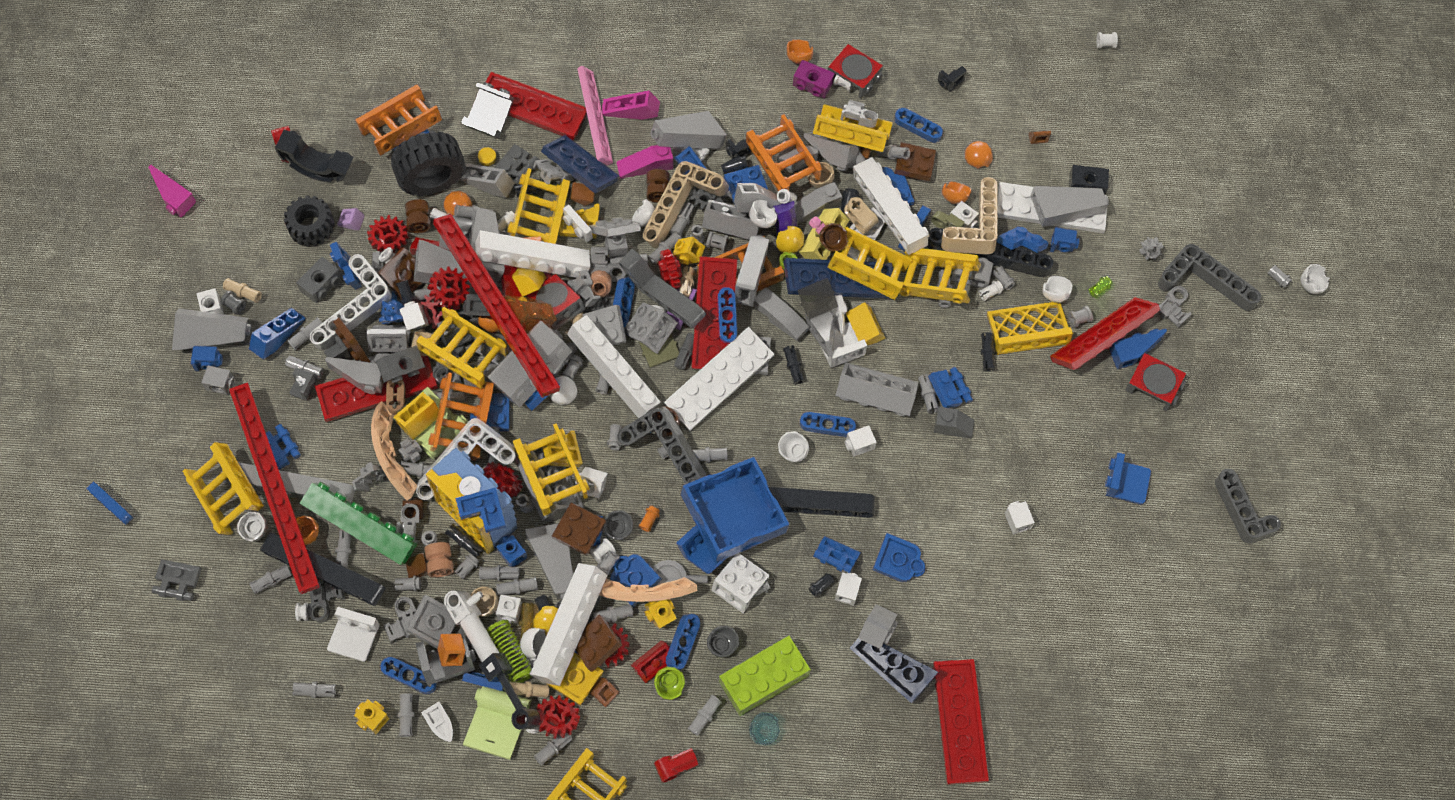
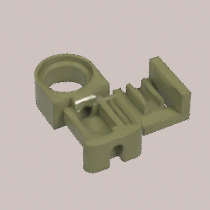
(943, 221)

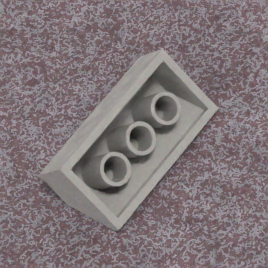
(511, 376)
(877, 389)
(559, 507)

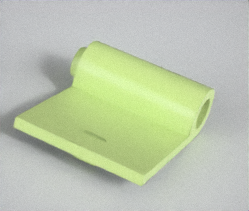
(446, 432)
(493, 723)

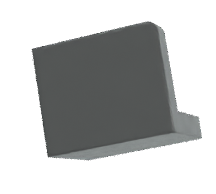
(337, 350)
(303, 384)

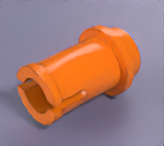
(649, 518)

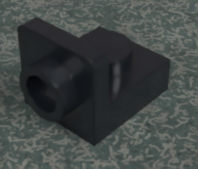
(953, 79)
(735, 150)

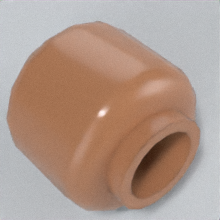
(601, 283)

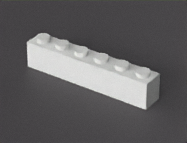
(891, 206)
(531, 254)
(613, 367)
(568, 624)

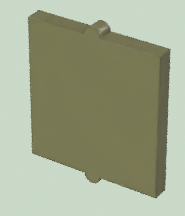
(667, 353)

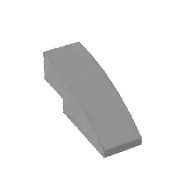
(780, 314)

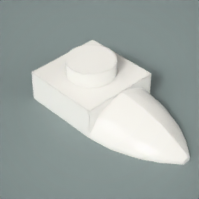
(839, 313)
(439, 721)

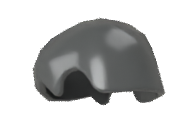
(618, 525)
(722, 641)

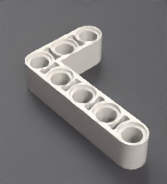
(356, 305)
(472, 439)

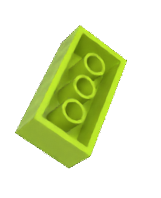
(764, 675)

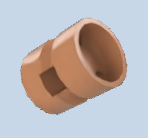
(438, 557)

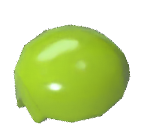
(669, 683)

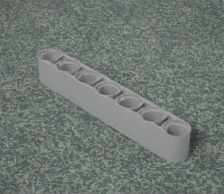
(295, 484)

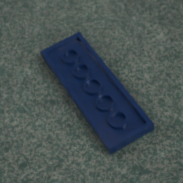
(808, 271)

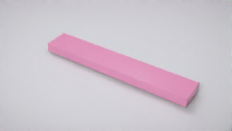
(595, 115)

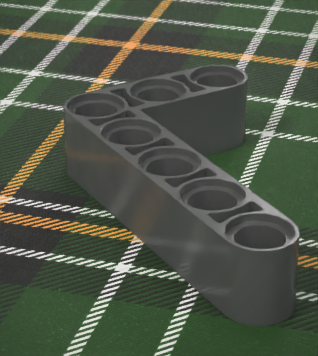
(1209, 275)
(660, 291)
(669, 444)

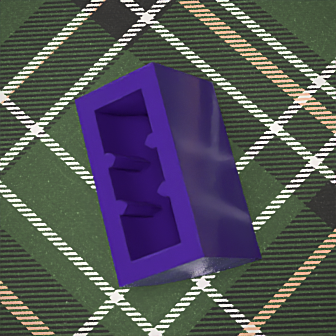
(785, 216)

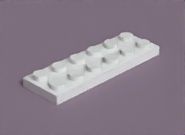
(1016, 204)
(719, 378)

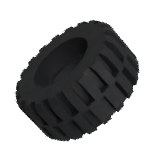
(428, 163)

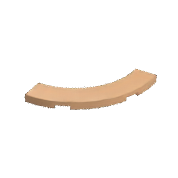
(385, 452)
(643, 593)

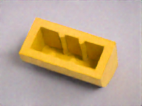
(528, 280)
(865, 324)
(417, 415)

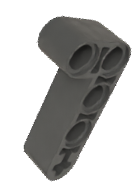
(1229, 484)

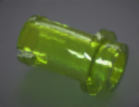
(1103, 284)

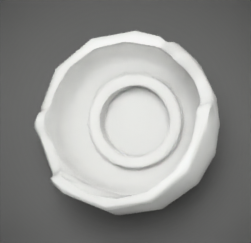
(643, 213)
(762, 215)
(1314, 279)
(1057, 289)
(566, 393)
(793, 446)
(252, 526)
(532, 642)

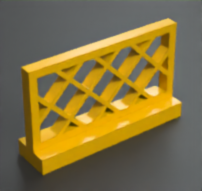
(1032, 339)

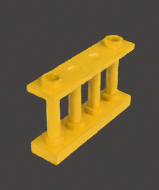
(848, 130)
(555, 206)
(943, 259)
(865, 275)
(460, 365)
(538, 484)
(240, 486)
(573, 779)

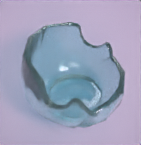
(764, 729)

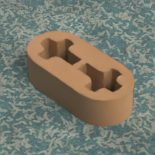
(391, 396)

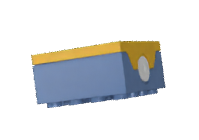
(459, 477)

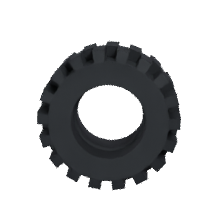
(306, 208)

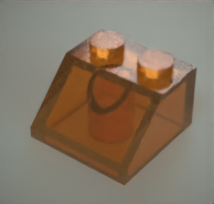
(530, 311)

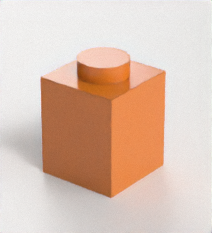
(451, 649)

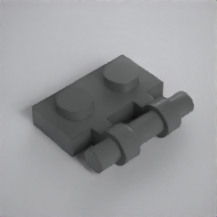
(514, 160)
(179, 574)

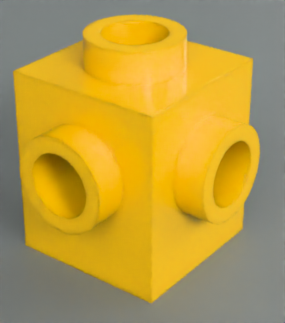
(688, 250)
(661, 617)
(371, 716)

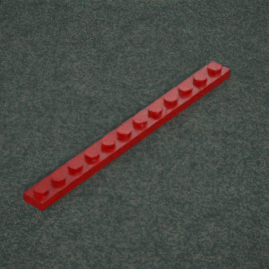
(496, 306)
(274, 489)

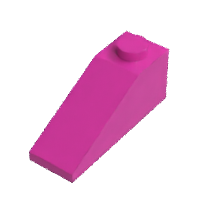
(632, 106)
(645, 160)
(176, 197)

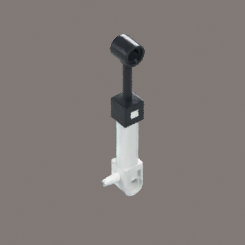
(494, 664)

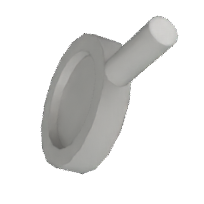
(671, 571)

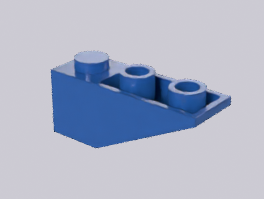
(273, 334)
(1130, 350)

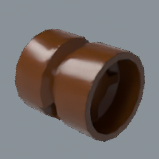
(656, 184)
(417, 216)

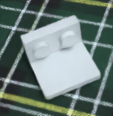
(846, 347)
(739, 582)
(353, 634)

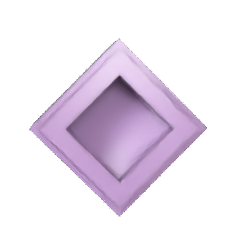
(351, 219)

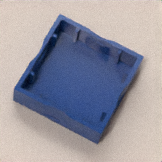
(734, 509)

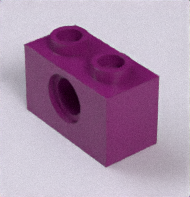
(809, 71)

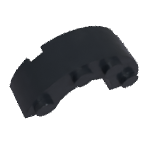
(311, 162)

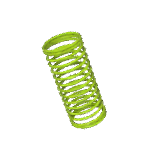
(500, 630)

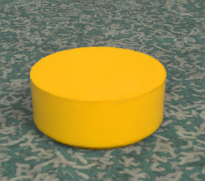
(487, 156)

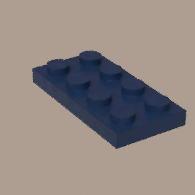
(580, 164)

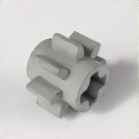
(1151, 248)
(410, 450)

